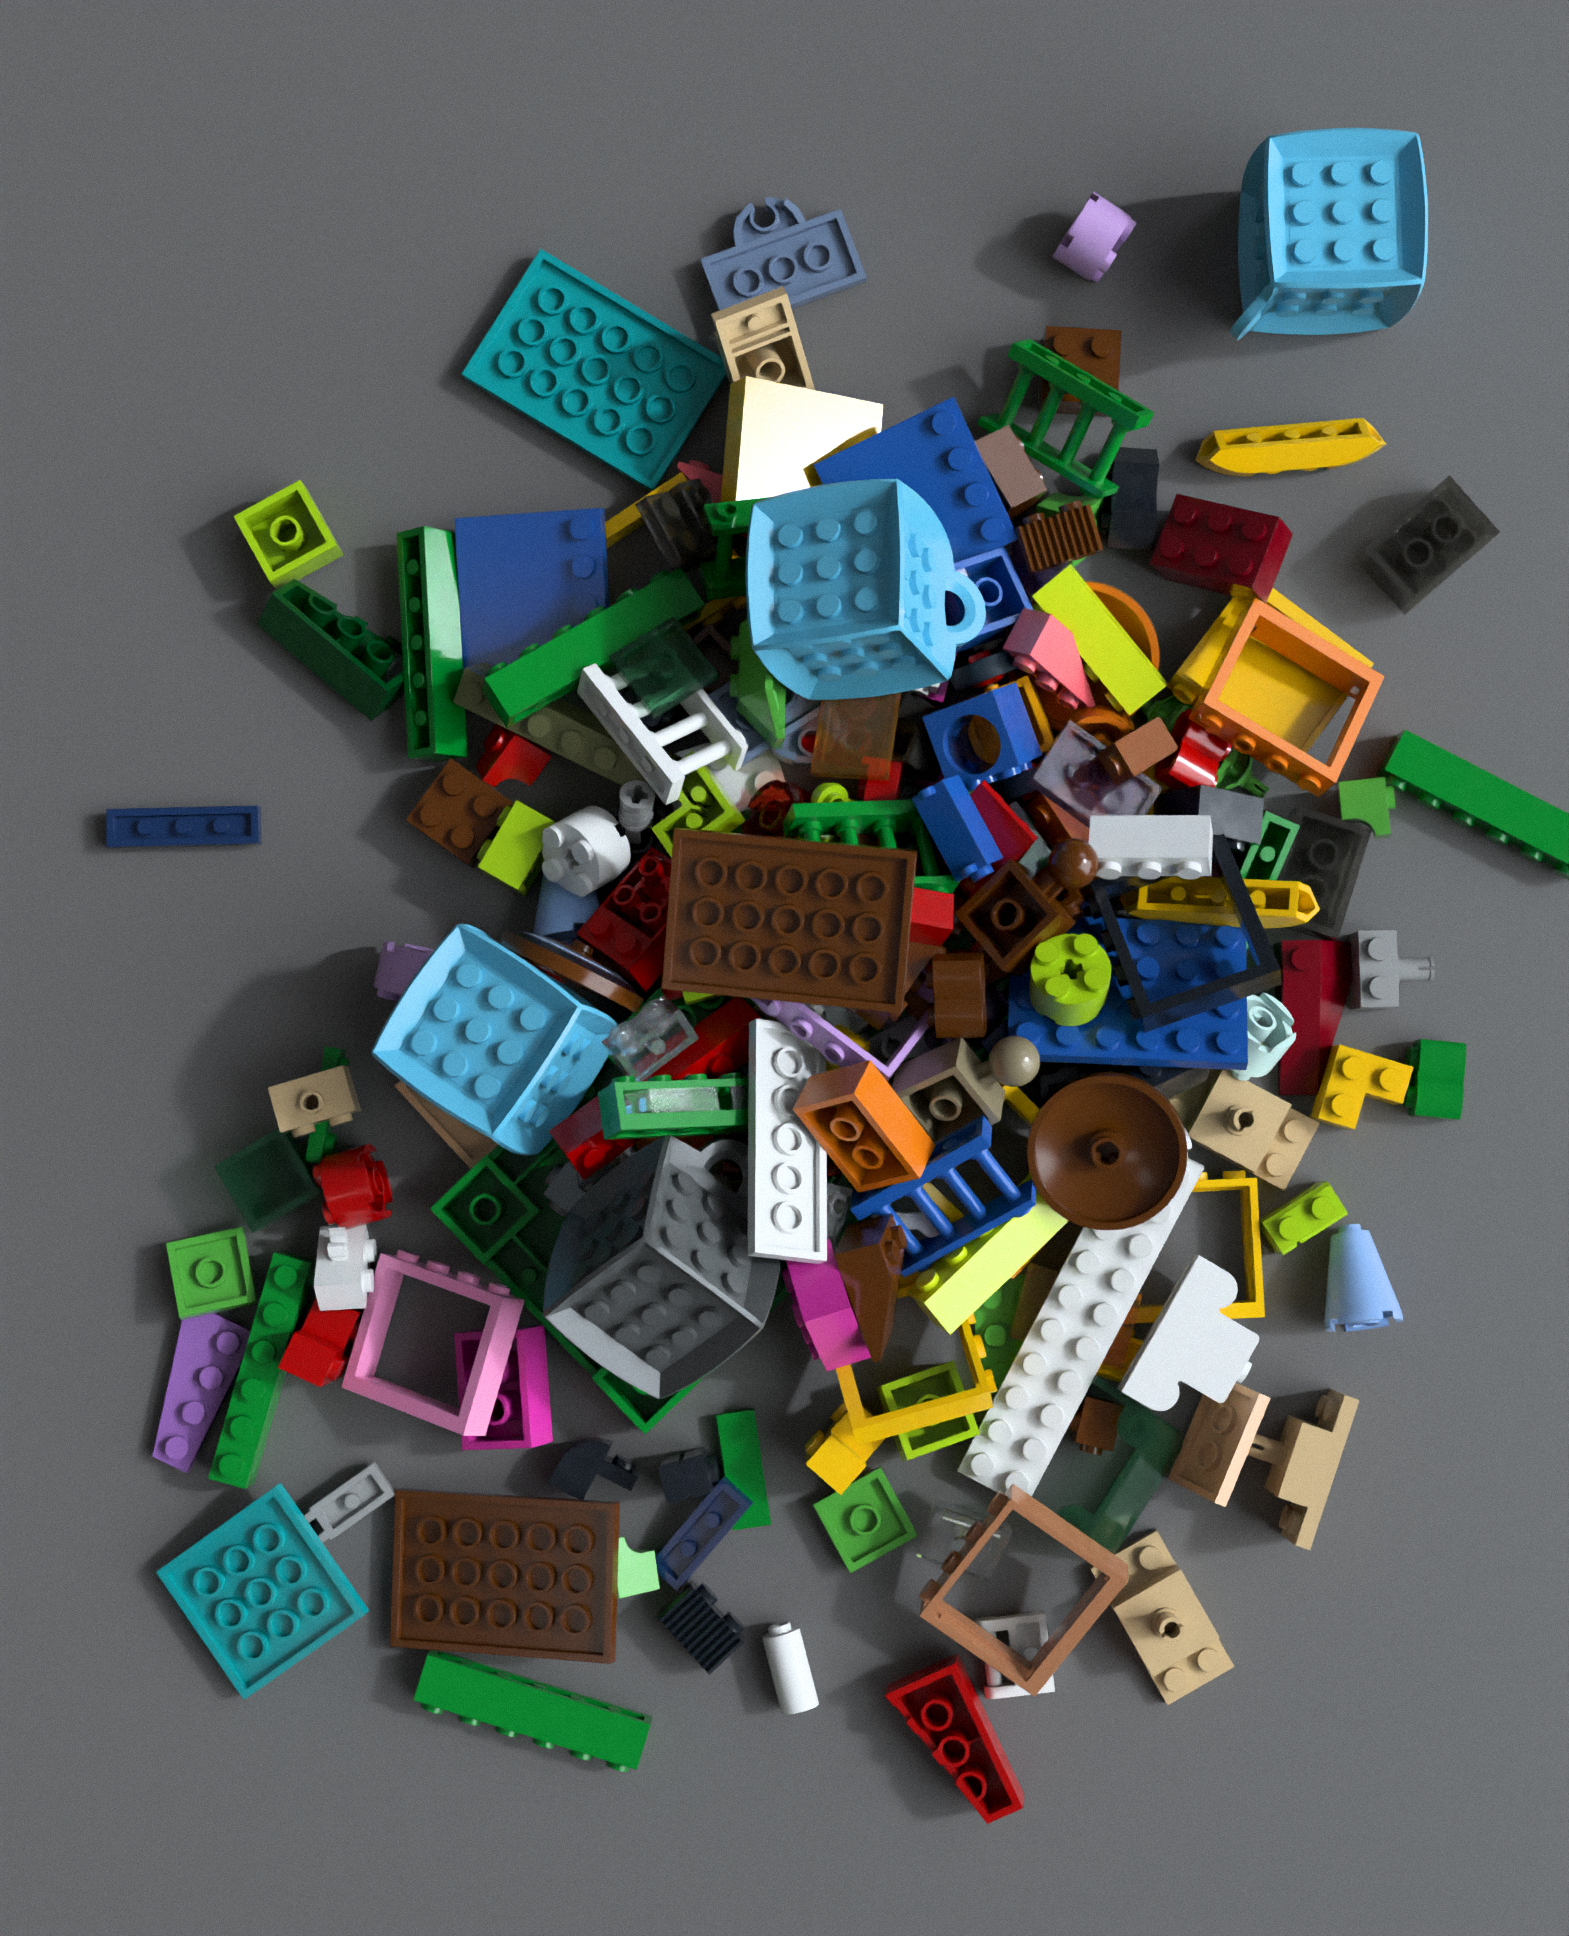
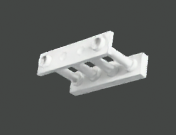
(645, 746)

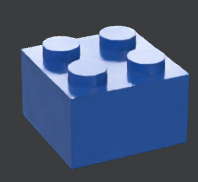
(1001, 593)

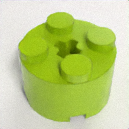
(1069, 979)

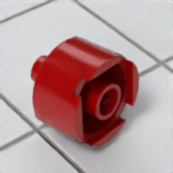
(353, 1187)

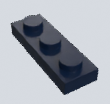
(701, 1533)

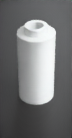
(790, 1668)

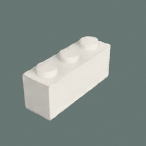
(1152, 845)

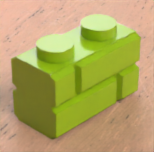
(1302, 1217)

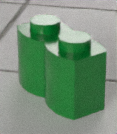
(1436, 1079)

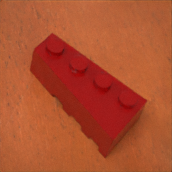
(954, 1725)

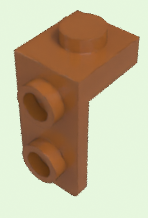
(1137, 751)

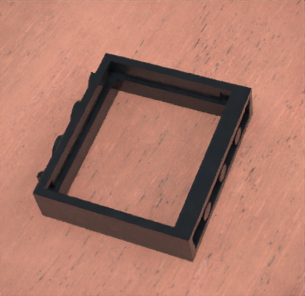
(1204, 997)

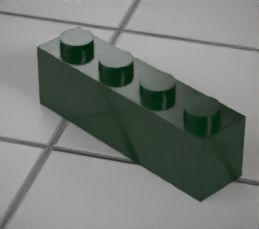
(336, 647)

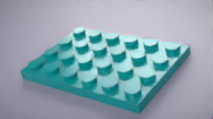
(596, 370)

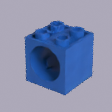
(1007, 714)

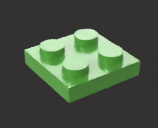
(211, 1273)
(865, 1519)

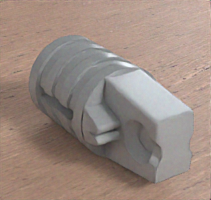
(636, 809)

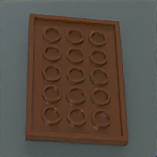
(789, 919)
(505, 1575)

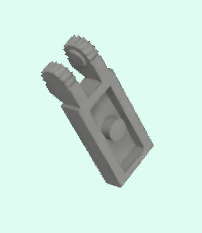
(351, 1502)

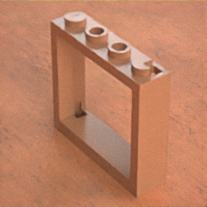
(1025, 1673)

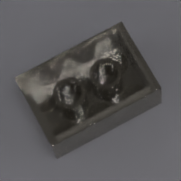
(1427, 545)
(1328, 860)

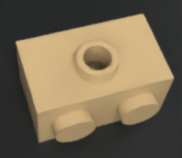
(315, 1100)

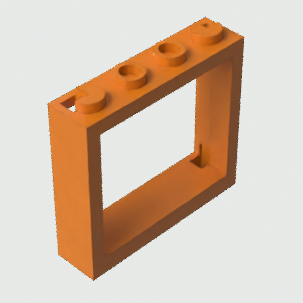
(1313, 655)

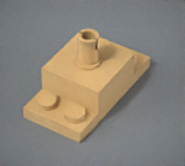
(762, 341)
(1245, 1126)
(1306, 1464)
(1166, 1620)

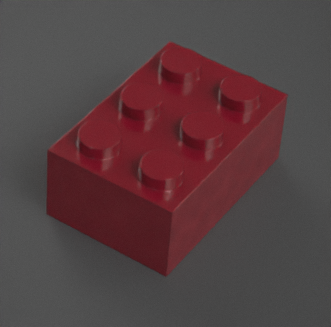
(1221, 548)

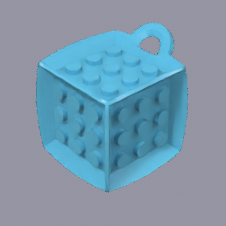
(1332, 232)
(854, 590)
(494, 1041)

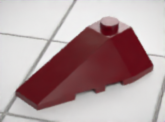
(1314, 991)

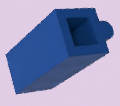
(958, 829)

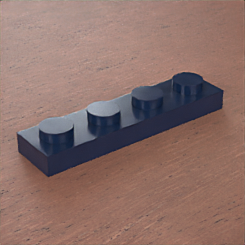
(183, 826)

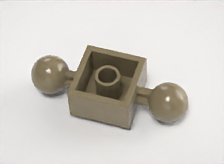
(954, 1086)

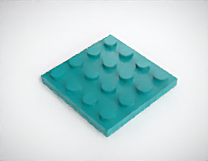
(262, 1591)

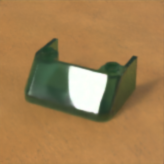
(1154, 1451)

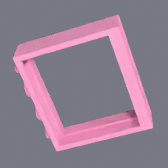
(489, 1361)

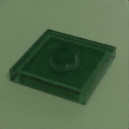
(663, 667)

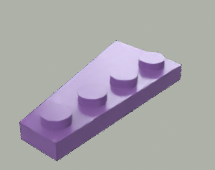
(199, 1382)

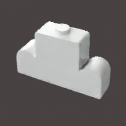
(1192, 1342)

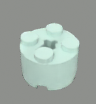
(1268, 1035)

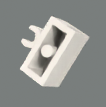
(344, 1267)

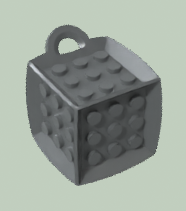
(659, 1268)

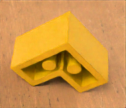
(1350, 1078)
(835, 1453)

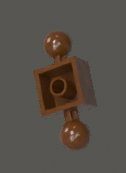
(1020, 911)

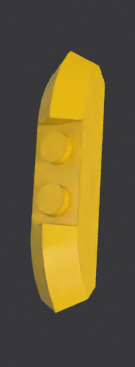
(1289, 447)
(1207, 903)

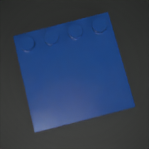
(943, 466)
(527, 579)

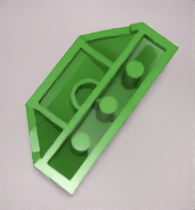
(757, 692)

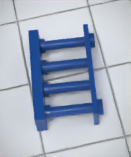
(963, 1144)

